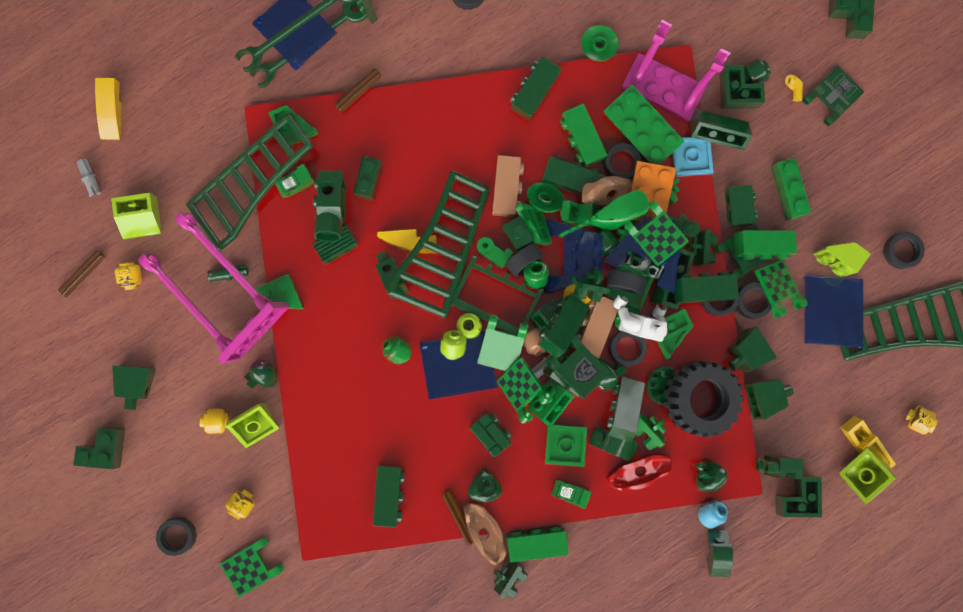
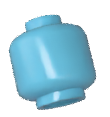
(712, 513)

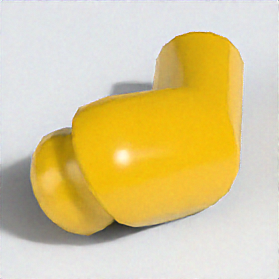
(795, 85)

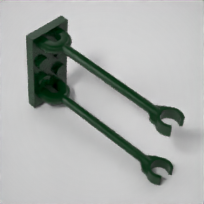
(365, 11)

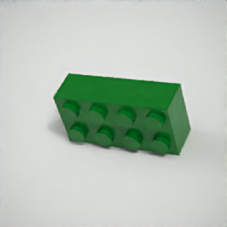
(643, 126)

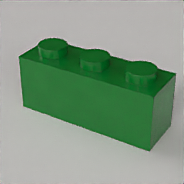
(583, 136)
(790, 189)
(765, 244)
(537, 544)

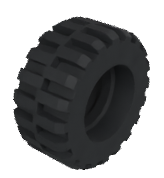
(727, 398)

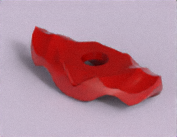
(655, 468)

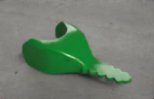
(617, 212)

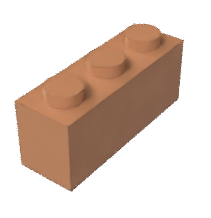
(507, 186)
(597, 325)

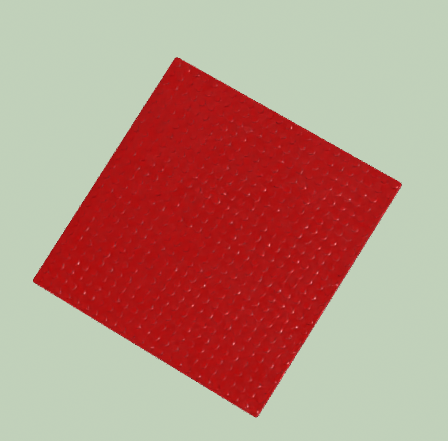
(359, 410)

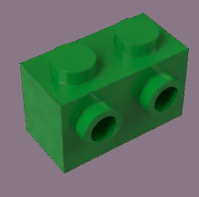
(551, 411)

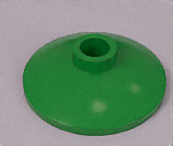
(599, 35)
(545, 197)

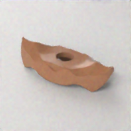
(597, 192)
(492, 547)

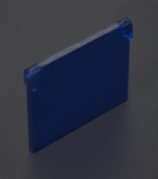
(302, 42)
(834, 311)
(457, 376)

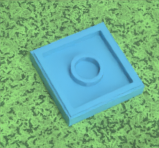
(693, 158)

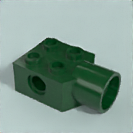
(329, 205)

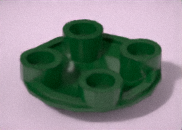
(657, 382)

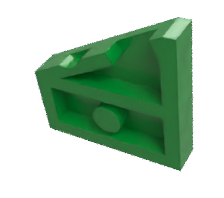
(287, 131)
(535, 223)
(280, 291)
(678, 326)

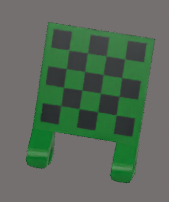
(659, 237)
(779, 287)
(522, 387)
(248, 570)

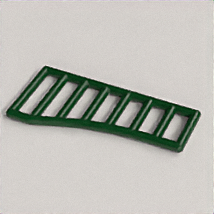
(267, 183)
(423, 242)
(921, 341)

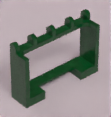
(483, 315)

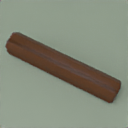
(358, 90)
(82, 272)
(457, 515)

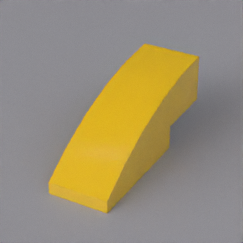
(108, 108)
(404, 239)
(862, 438)

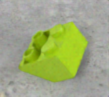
(137, 215)
(843, 258)

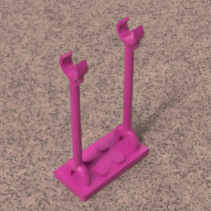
(666, 86)
(256, 326)

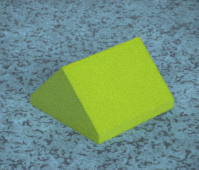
(253, 425)
(868, 475)

